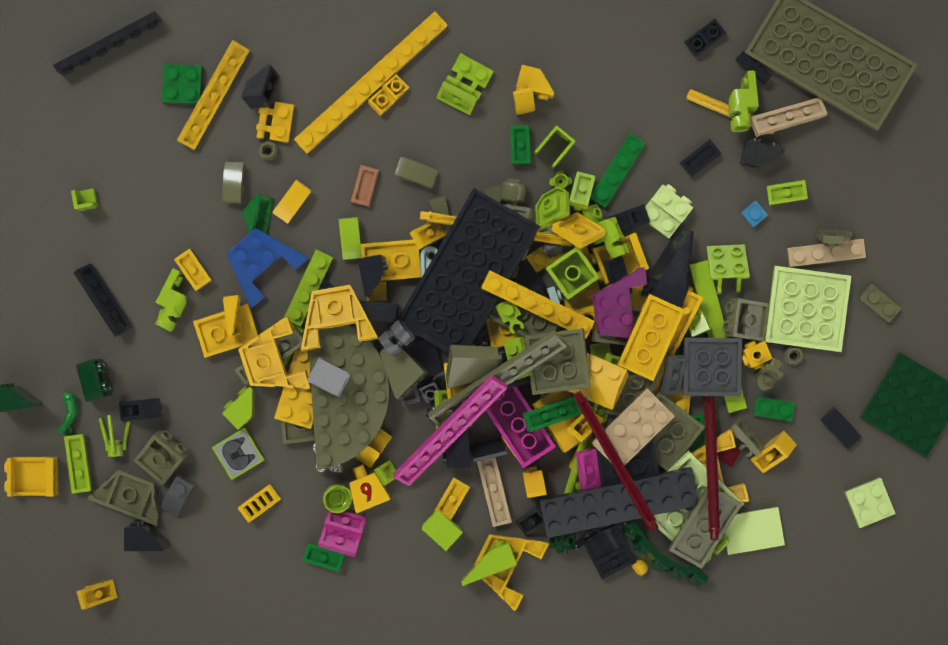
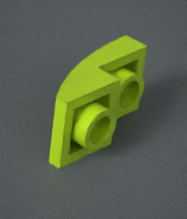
(350, 238)

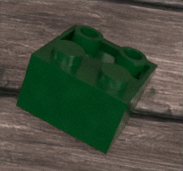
(94, 379)

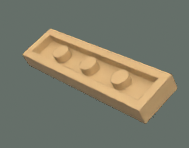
(788, 116)
(823, 254)
(494, 492)

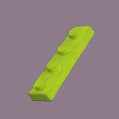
(310, 282)

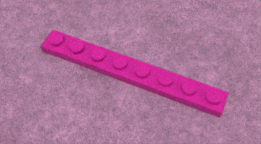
(450, 430)

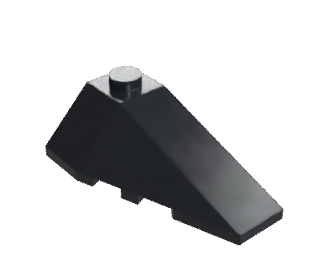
(670, 271)

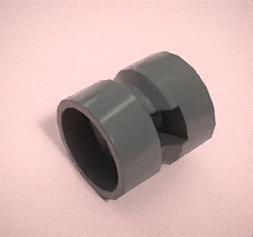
(401, 333)

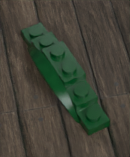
(657, 560)

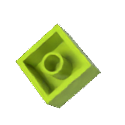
(572, 273)

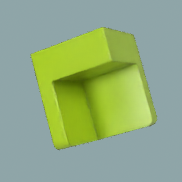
(84, 199)

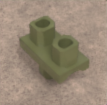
(769, 374)

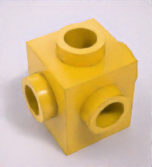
(762, 354)

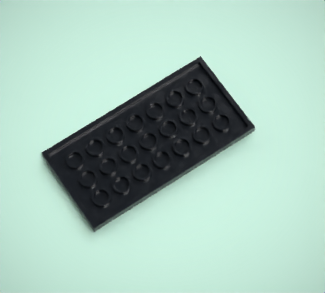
(449, 298)

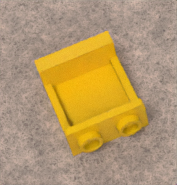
(632, 260)
(31, 476)

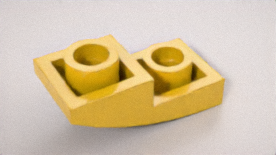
(388, 94)
(524, 100)
(292, 201)

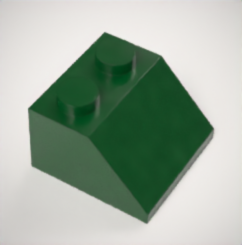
(16, 398)

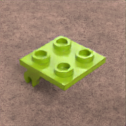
(727, 262)

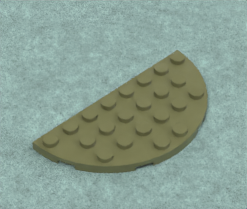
(351, 421)

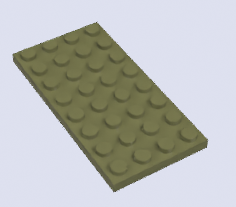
(831, 60)

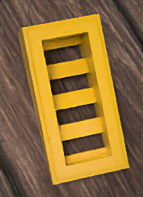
(231, 310)
(242, 508)

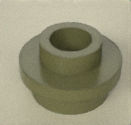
(268, 144)
(799, 355)

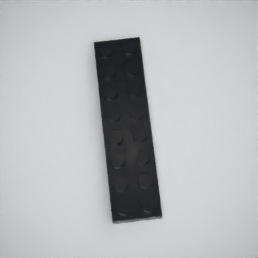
(613, 505)

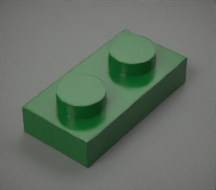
(520, 144)
(774, 408)
(323, 557)

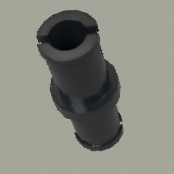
(749, 64)

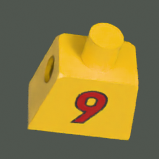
(367, 490)

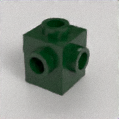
(563, 542)

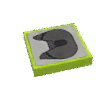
(238, 453)

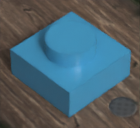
(754, 214)

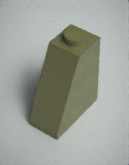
(470, 363)
(402, 371)

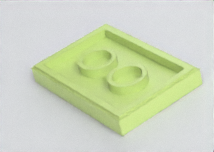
(755, 531)

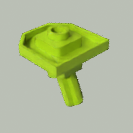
(552, 207)

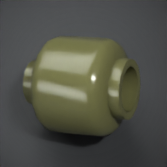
(513, 192)

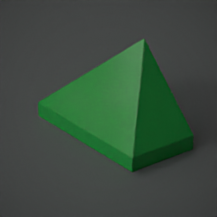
(258, 213)

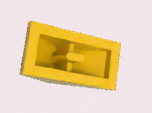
(581, 429)

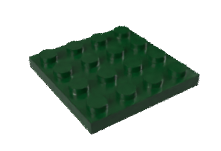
(909, 404)

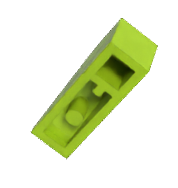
(493, 561)

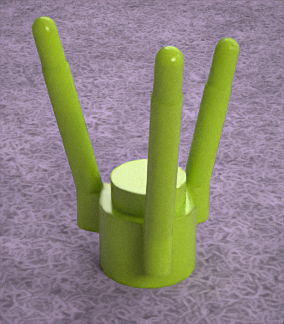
(114, 447)

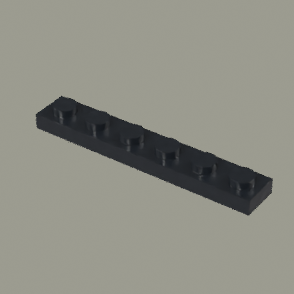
(102, 46)

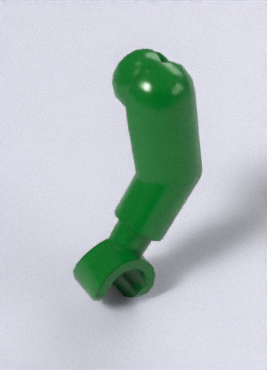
(72, 411)

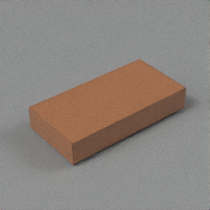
(365, 186)

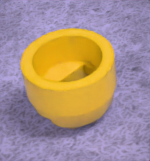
(640, 567)

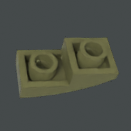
(415, 172)
(233, 182)

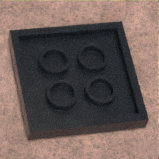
(641, 465)

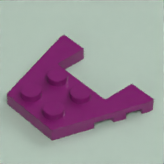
(614, 307)

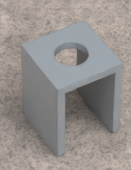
(329, 377)

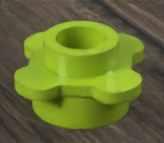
(560, 176)

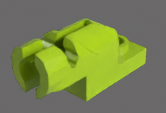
(743, 103)
(613, 235)
(171, 300)

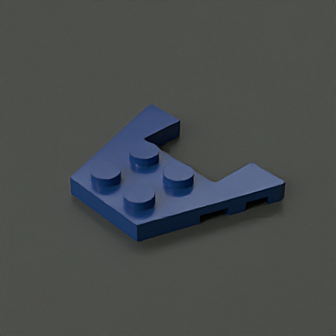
(254, 256)

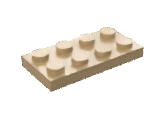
(636, 426)

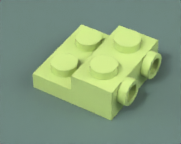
(667, 210)

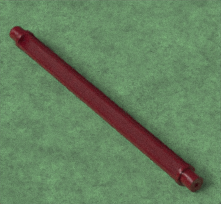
(616, 461)
(711, 467)

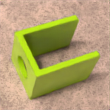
(565, 136)
(442, 530)

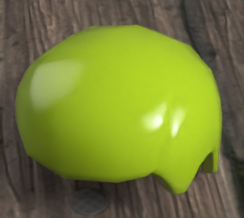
(337, 498)

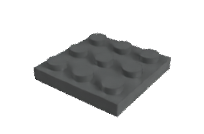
(712, 366)

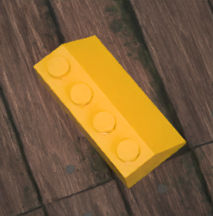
(606, 382)

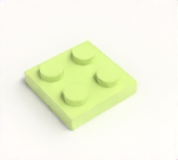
(869, 502)

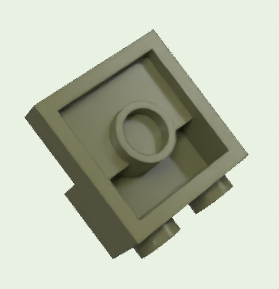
(746, 319)
(161, 456)

